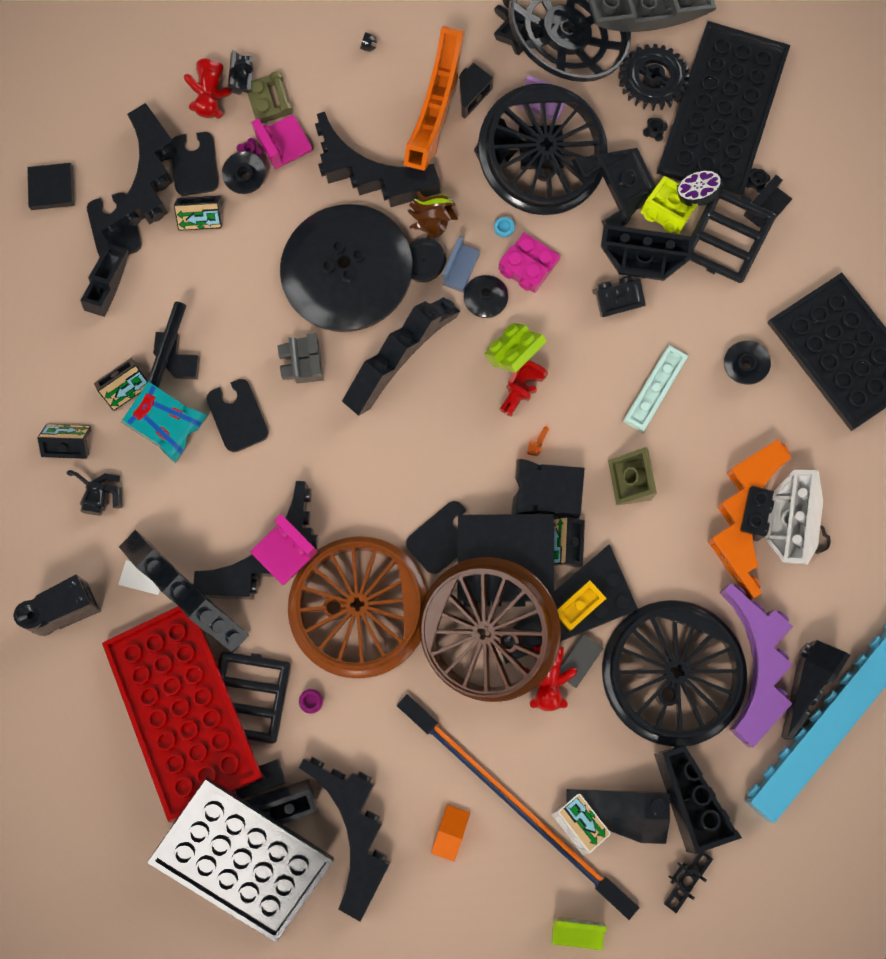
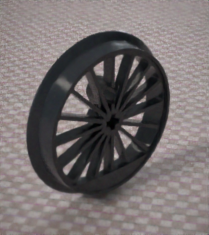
(492, 171)
(697, 619)

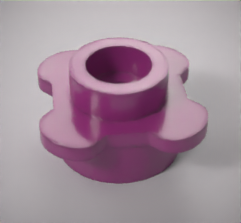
(250, 144)

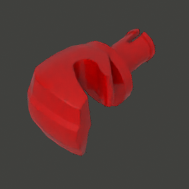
(517, 385)

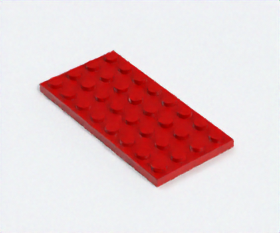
(180, 709)

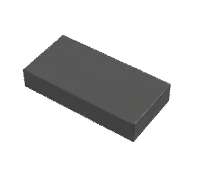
(581, 658)

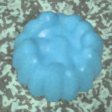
(504, 227)

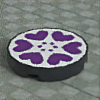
(700, 188)

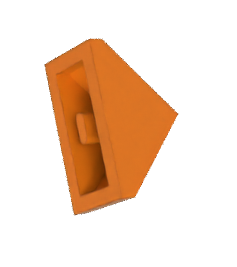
(450, 833)

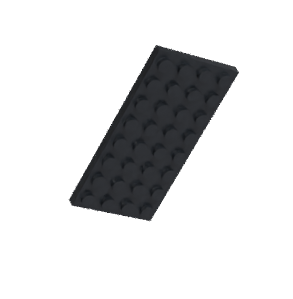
(724, 106)

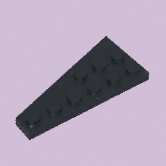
(609, 580)

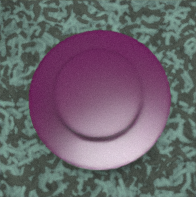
(311, 701)

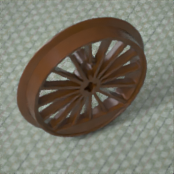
(433, 610)

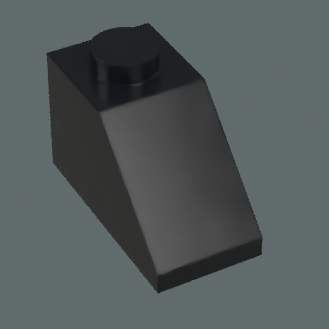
(473, 88)

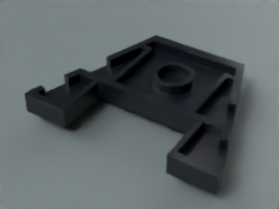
(625, 177)

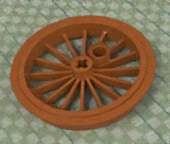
(413, 592)

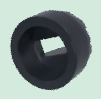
(367, 41)

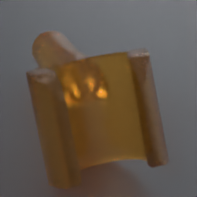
(535, 447)

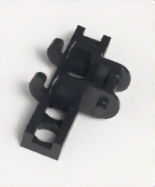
(680, 884)

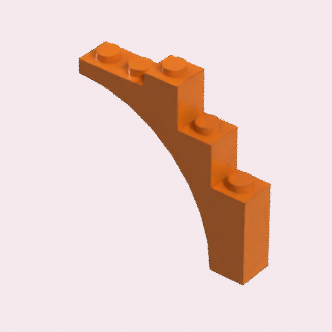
(442, 87)

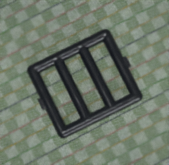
(758, 236)
(278, 689)

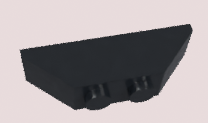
(645, 251)

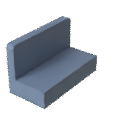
(460, 266)

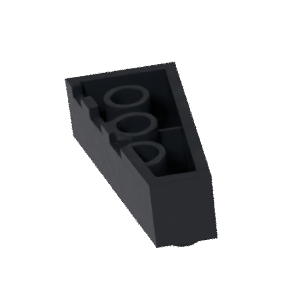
(693, 802)

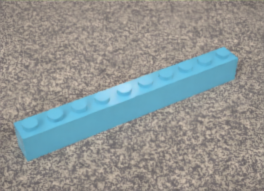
(822, 733)

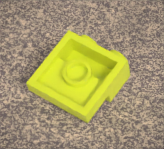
(666, 208)

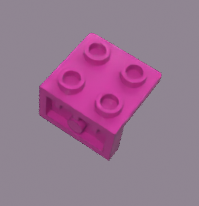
(282, 140)
(283, 550)

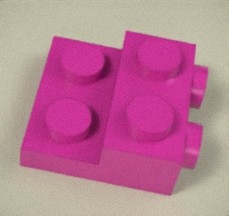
(528, 263)

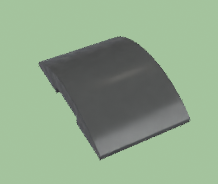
(647, 14)

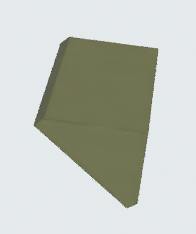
(632, 477)

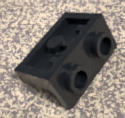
(619, 296)

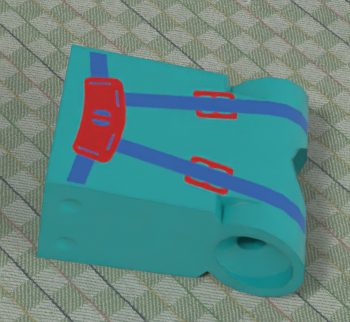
(163, 420)

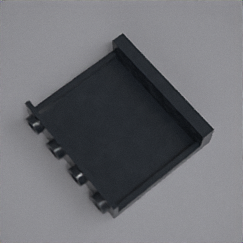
(512, 537)

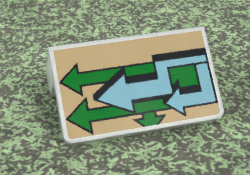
(581, 824)

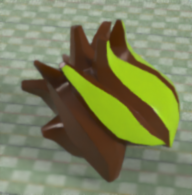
(432, 214)

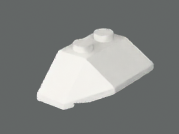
(796, 517)

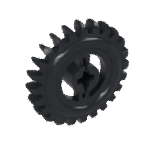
(654, 76)

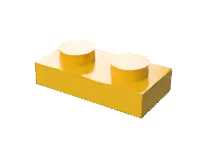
(580, 605)

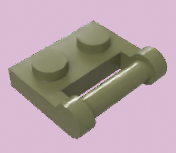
(261, 99)

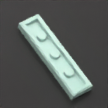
(655, 388)

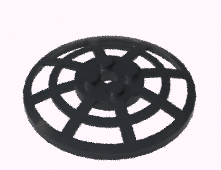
(565, 42)

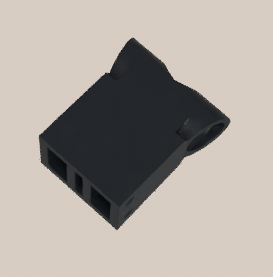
(548, 489)
(57, 607)

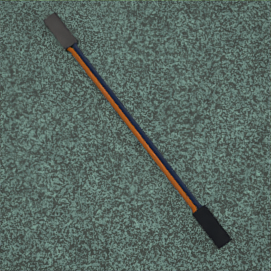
(604, 887)

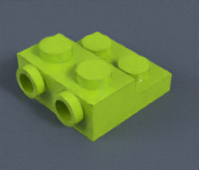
(514, 347)

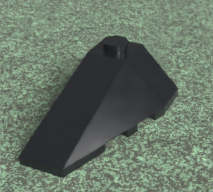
(814, 670)
(630, 813)

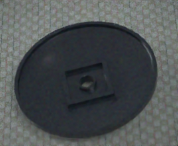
(352, 295)

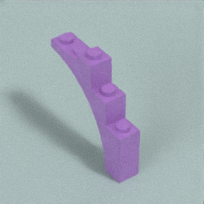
(764, 632)

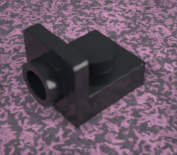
(505, 35)

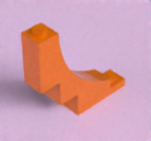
(731, 545)

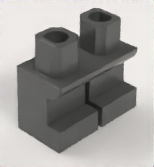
(304, 357)

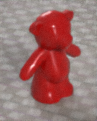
(209, 76)
(548, 694)

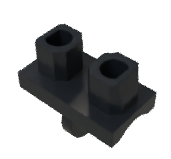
(240, 73)

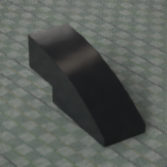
(104, 280)

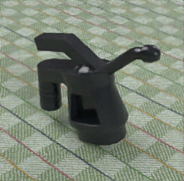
(94, 498)

